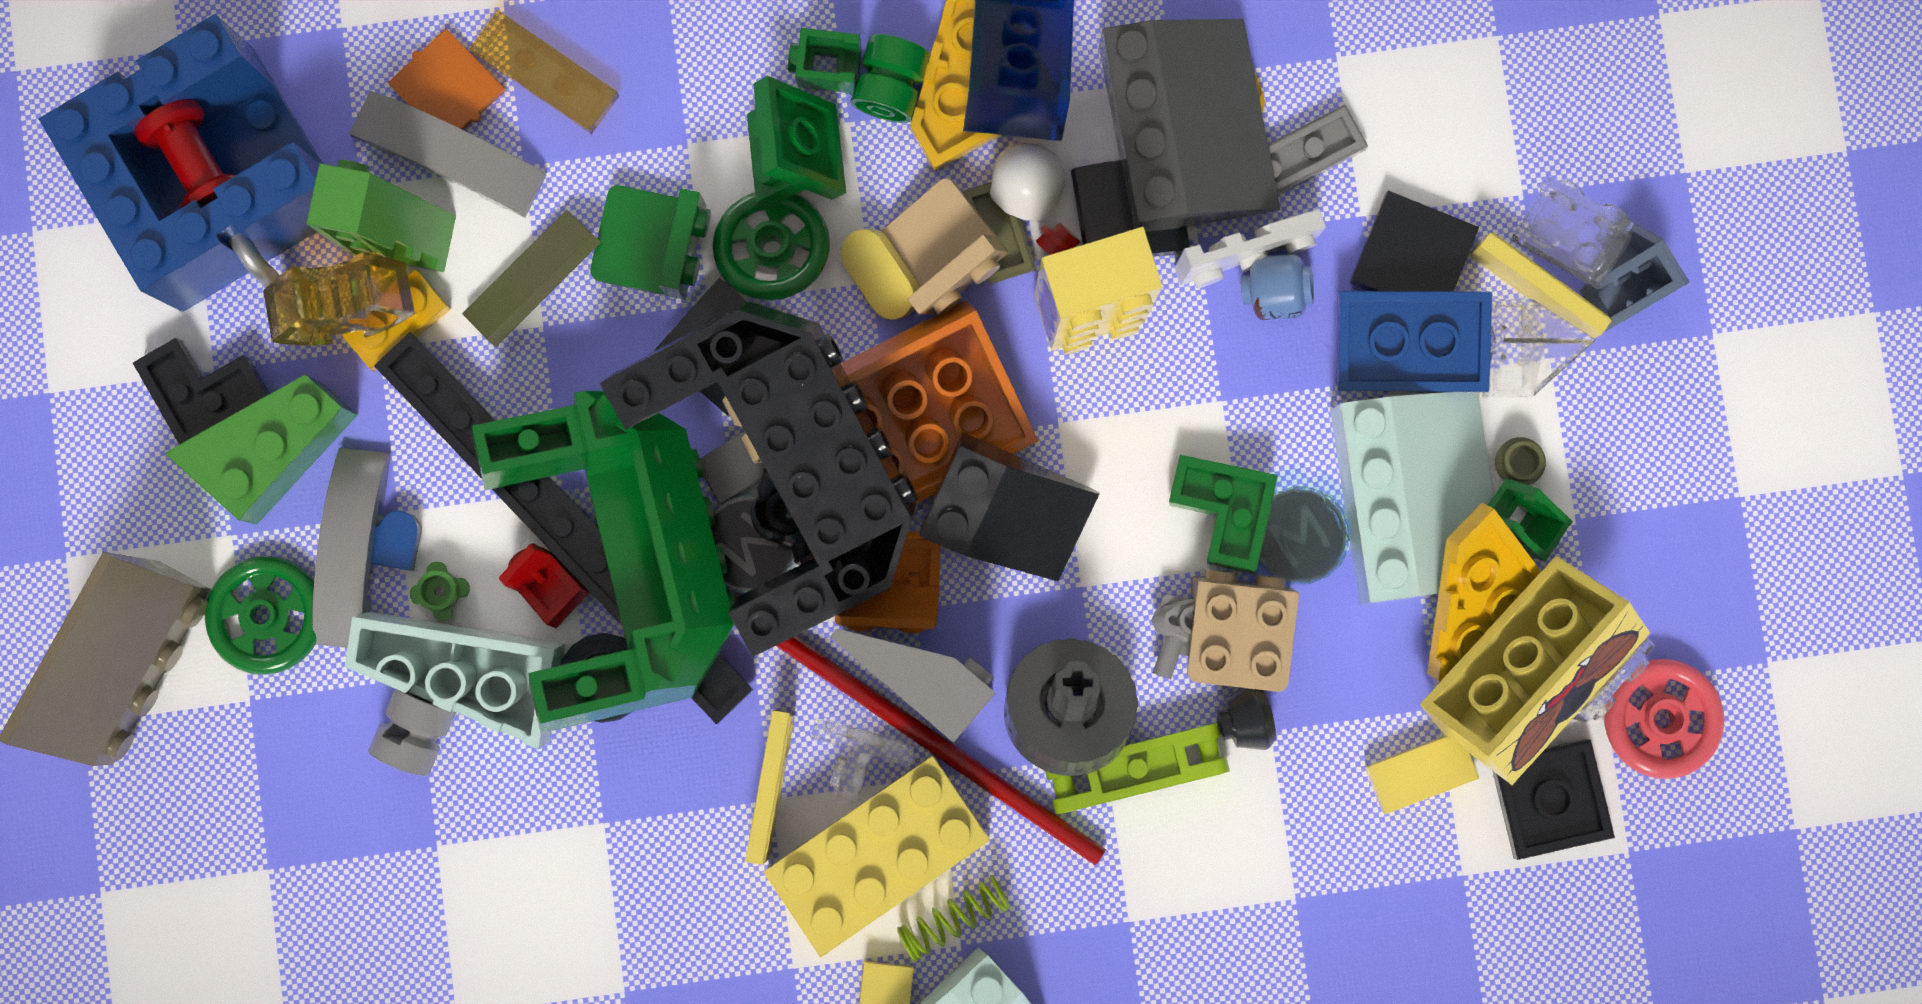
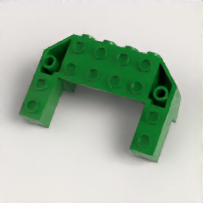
(654, 546)

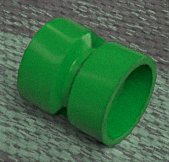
(892, 70)

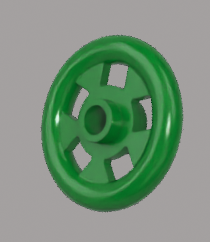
(790, 278)
(222, 605)

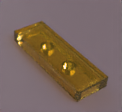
(544, 72)

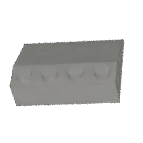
(930, 682)

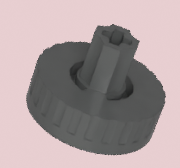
(1059, 672)

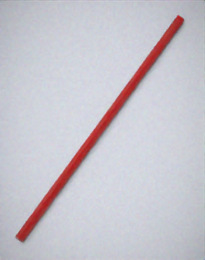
(942, 749)

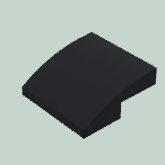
(1106, 212)

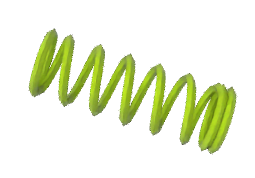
(913, 946)

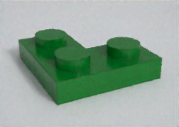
(1238, 499)

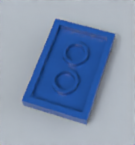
(1414, 341)

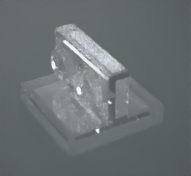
(851, 771)

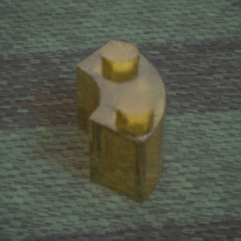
(325, 301)

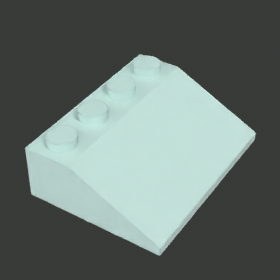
(1407, 484)

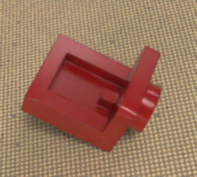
(544, 584)

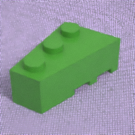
(378, 217)
(264, 447)

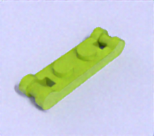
(1144, 769)

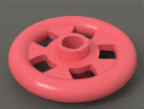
(1695, 747)

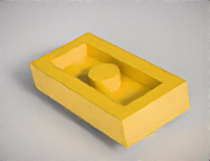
(428, 309)

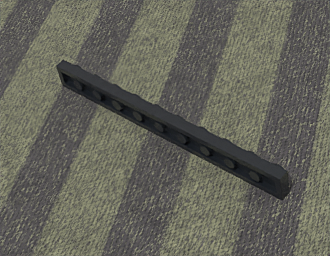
(537, 503)

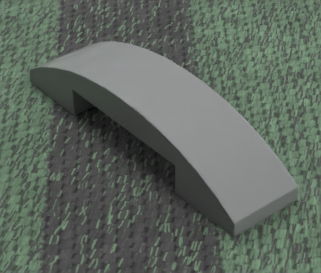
(448, 152)
(347, 542)

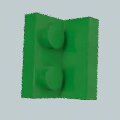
(793, 144)

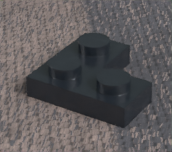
(194, 401)

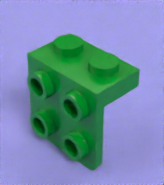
(650, 240)

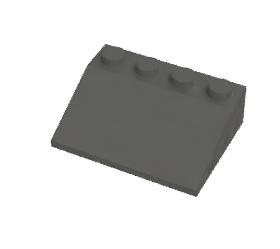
(1187, 122)

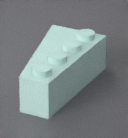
(456, 668)

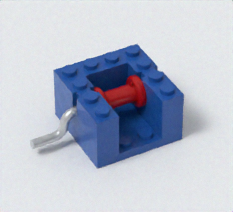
(191, 165)

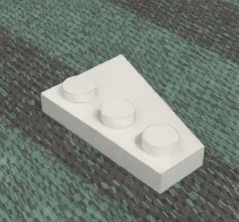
(1293, 234)

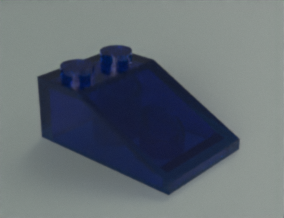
(1020, 68)

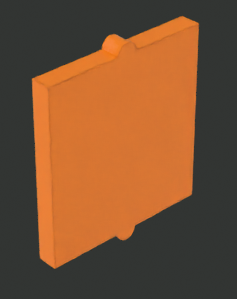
(447, 82)

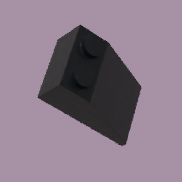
(1007, 510)

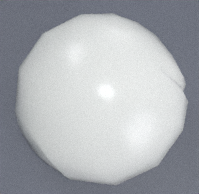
(1027, 181)

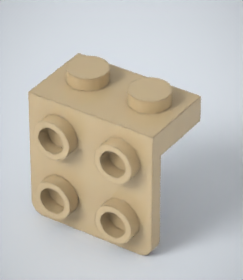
(944, 247)
(1242, 631)

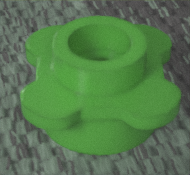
(425, 594)

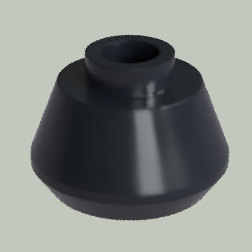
(1247, 719)

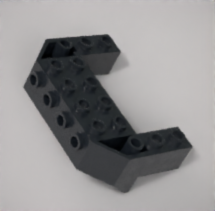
(813, 443)

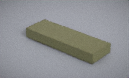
(531, 278)

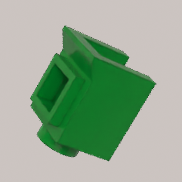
(830, 44)
(1541, 526)

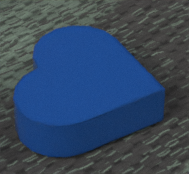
(397, 541)

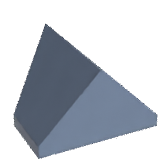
(1638, 279)

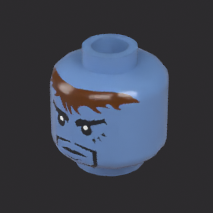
(1278, 287)

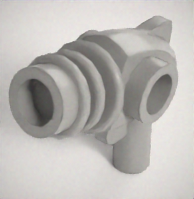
(1175, 623)

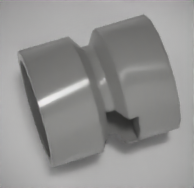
(411, 733)

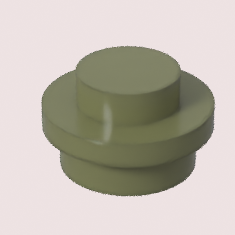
(1520, 460)

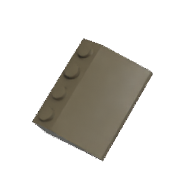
(107, 661)

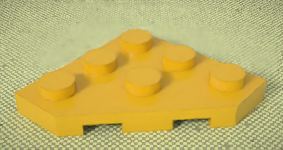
(941, 103)
(1479, 580)

